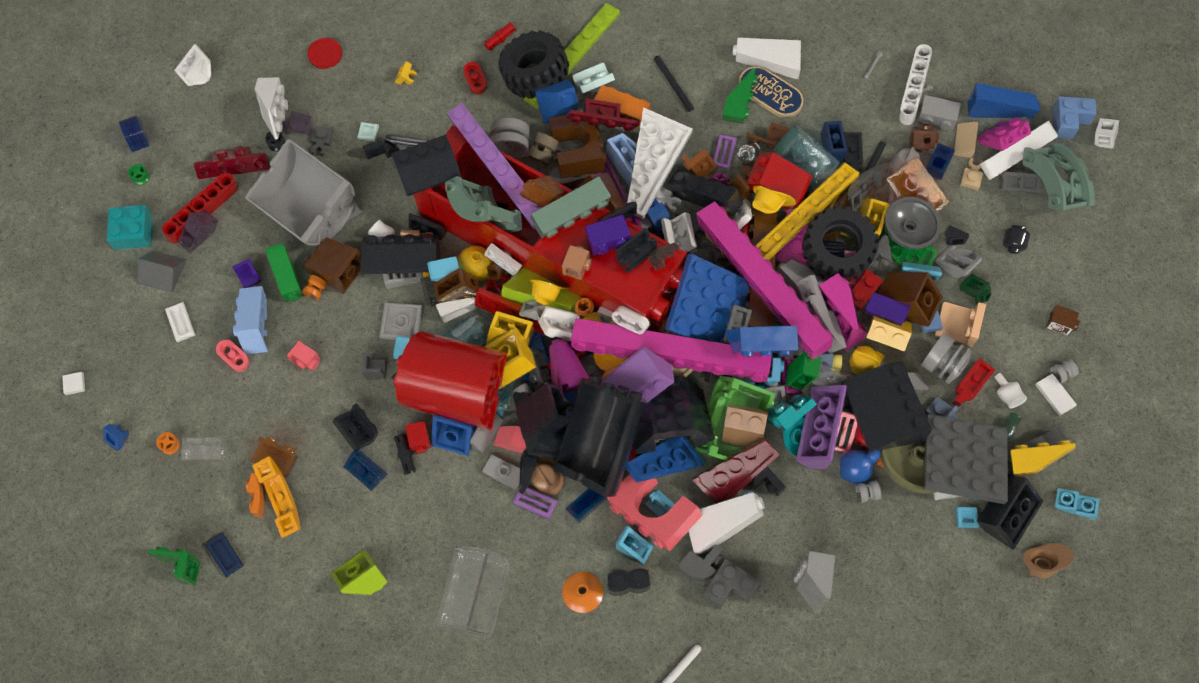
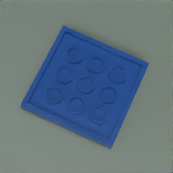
(705, 300)

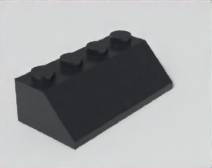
(398, 253)

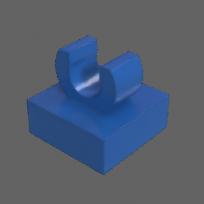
(114, 437)

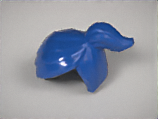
(857, 465)

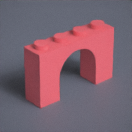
(664, 530)

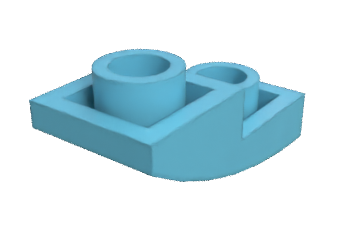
(1077, 504)

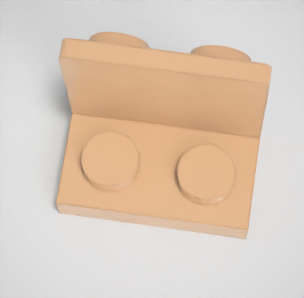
(961, 322)

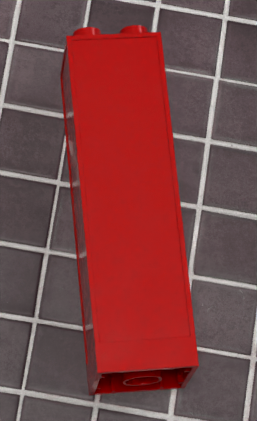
(605, 282)

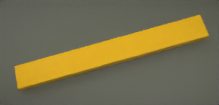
(806, 211)

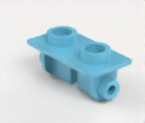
(659, 503)

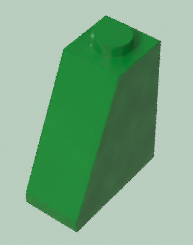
(284, 272)

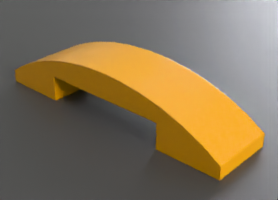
(279, 495)

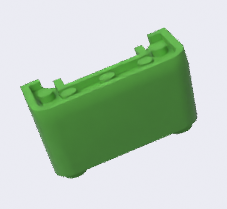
(736, 392)

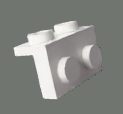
(679, 231)
(558, 322)

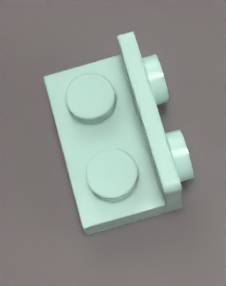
(592, 78)

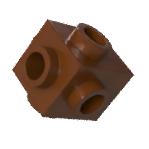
(924, 137)

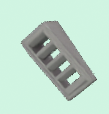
(395, 282)

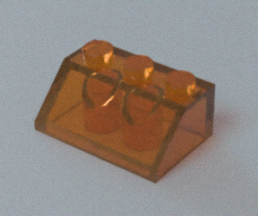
(915, 181)

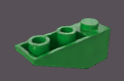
(737, 101)

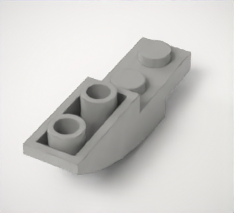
(816, 305)

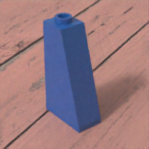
(999, 102)

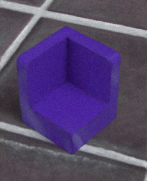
(247, 273)

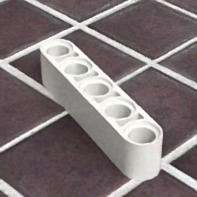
(914, 92)
(1005, 159)

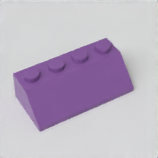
(643, 373)
(821, 427)

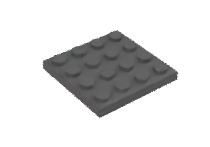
(966, 459)

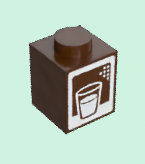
(1063, 320)

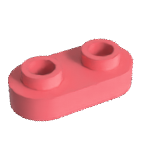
(233, 356)

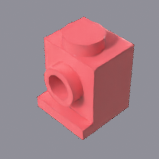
(304, 356)

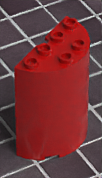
(450, 378)

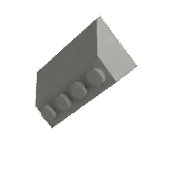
(815, 579)

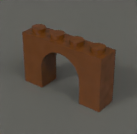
(583, 160)

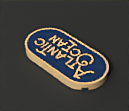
(775, 93)

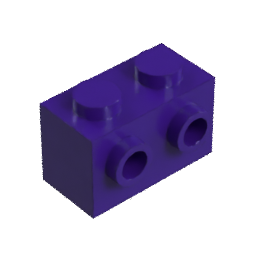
(607, 235)

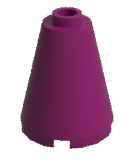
(565, 366)

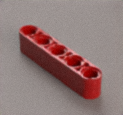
(203, 199)

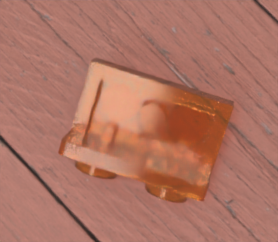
(282, 455)

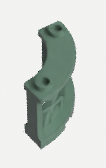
(1078, 184)
(478, 205)

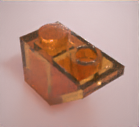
(542, 191)

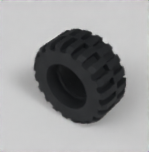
(527, 50)
(847, 222)

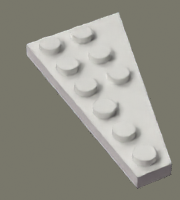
(656, 153)

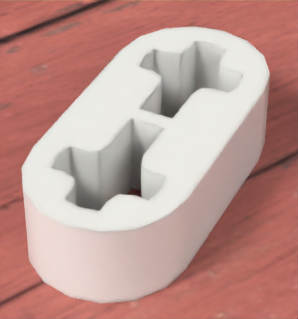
(630, 320)

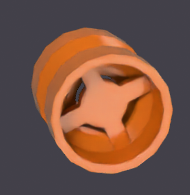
(314, 287)

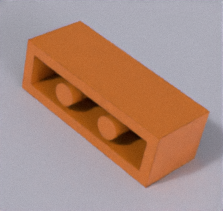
(630, 106)

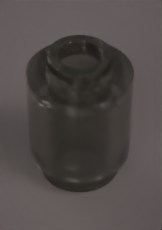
(748, 152)

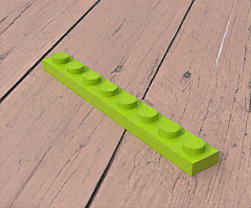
(586, 39)

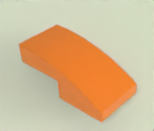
(255, 490)

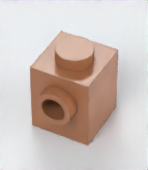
(576, 262)

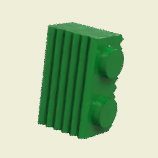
(802, 371)

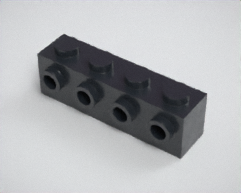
(704, 191)

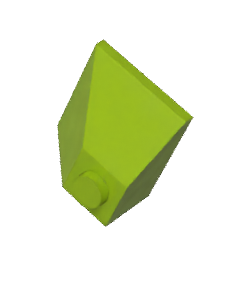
(359, 575)

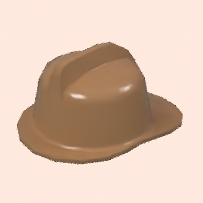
(545, 477)
(1048, 559)

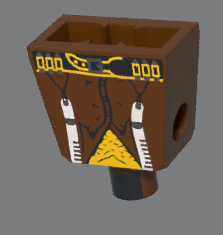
(456, 286)

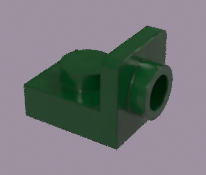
(976, 288)

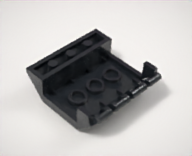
(675, 413)

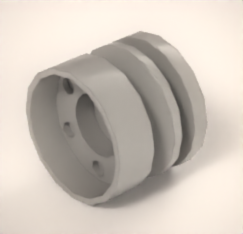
(946, 358)

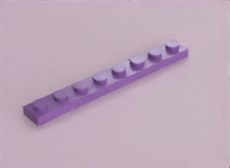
(492, 159)

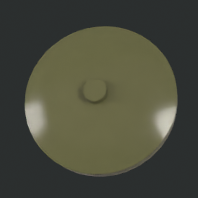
(906, 466)

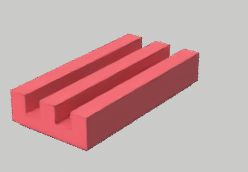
(848, 415)

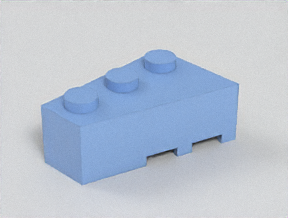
(622, 152)
(251, 319)

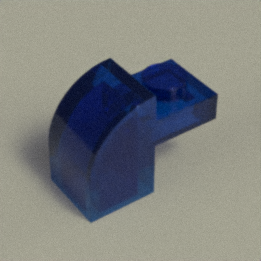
(134, 133)
(940, 161)

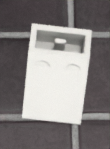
(271, 103)

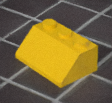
(519, 356)

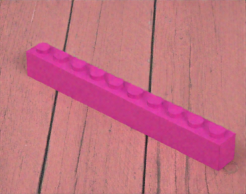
(764, 280)
(676, 350)

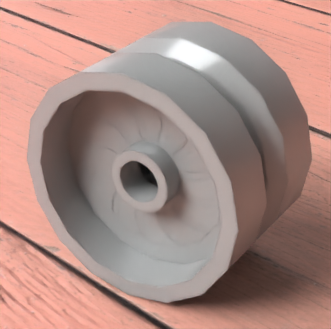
(510, 136)

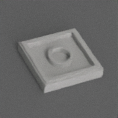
(400, 320)

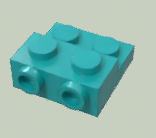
(785, 415)

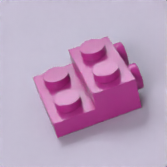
(1005, 134)

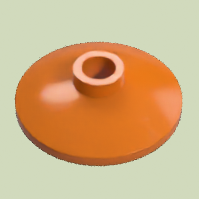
(582, 602)

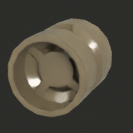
(543, 142)

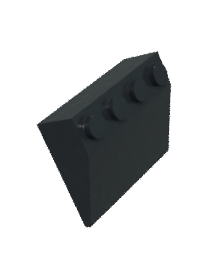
(887, 407)

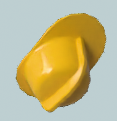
(770, 201)
(544, 292)
(864, 359)

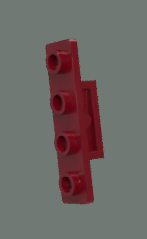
(604, 113)
(231, 161)

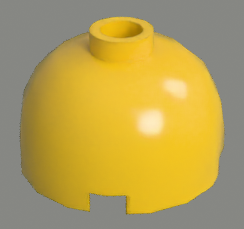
(474, 261)

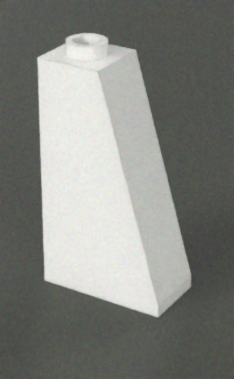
(772, 54)
(724, 520)

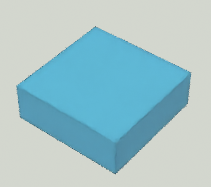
(966, 517)

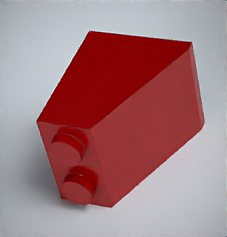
(780, 176)

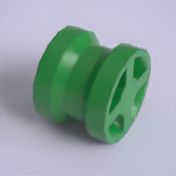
(136, 170)

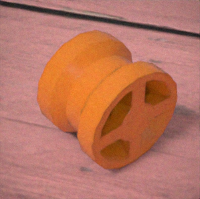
(166, 439)

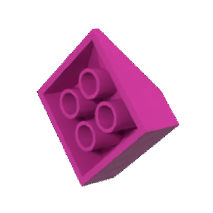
(838, 298)

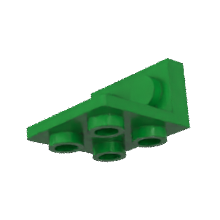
(185, 566)

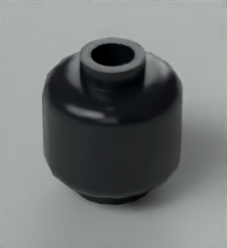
(1016, 239)

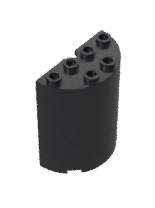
(600, 435)

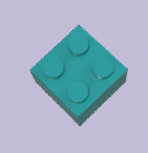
(129, 227)

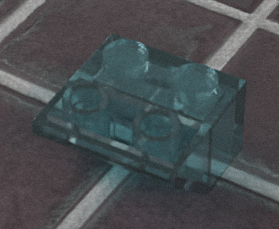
(469, 330)

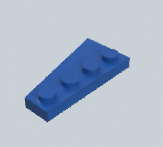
(670, 458)

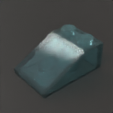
(806, 154)

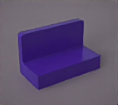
(887, 309)

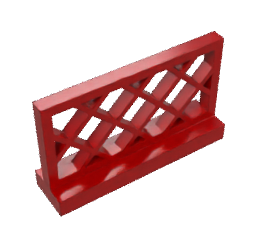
(494, 302)

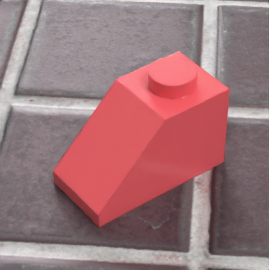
(510, 438)

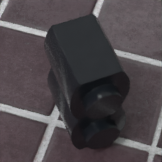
(634, 581)

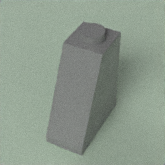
(794, 272)

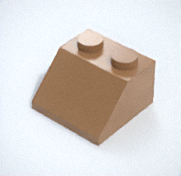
(744, 425)

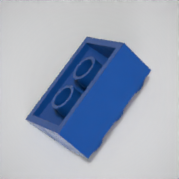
(763, 340)

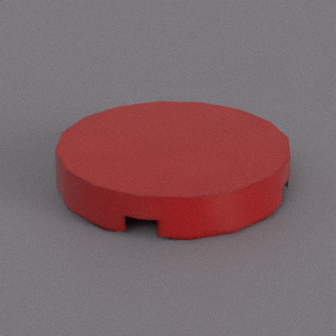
(324, 53)

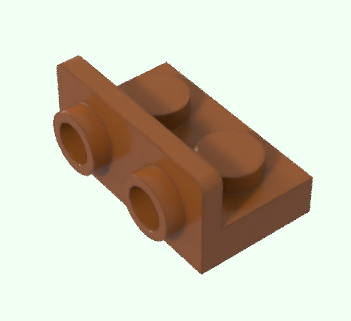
(700, 164)

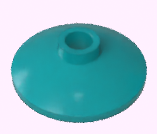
(792, 436)

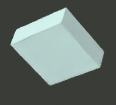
(368, 131)

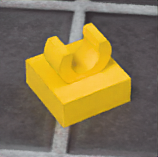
(403, 74)

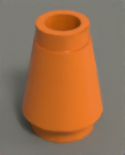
(584, 307)

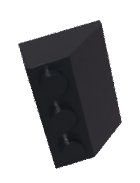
(426, 165)
(1010, 520)

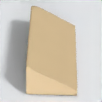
(966, 139)

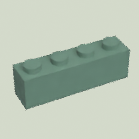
(570, 207)

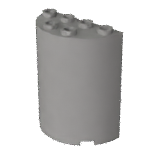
(303, 195)

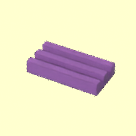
(721, 165)
(550, 508)

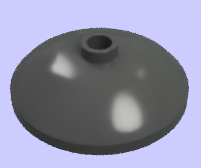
(917, 215)

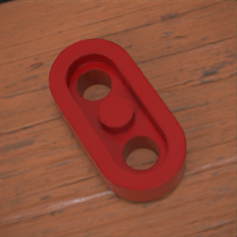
(476, 78)

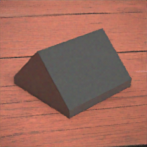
(160, 270)

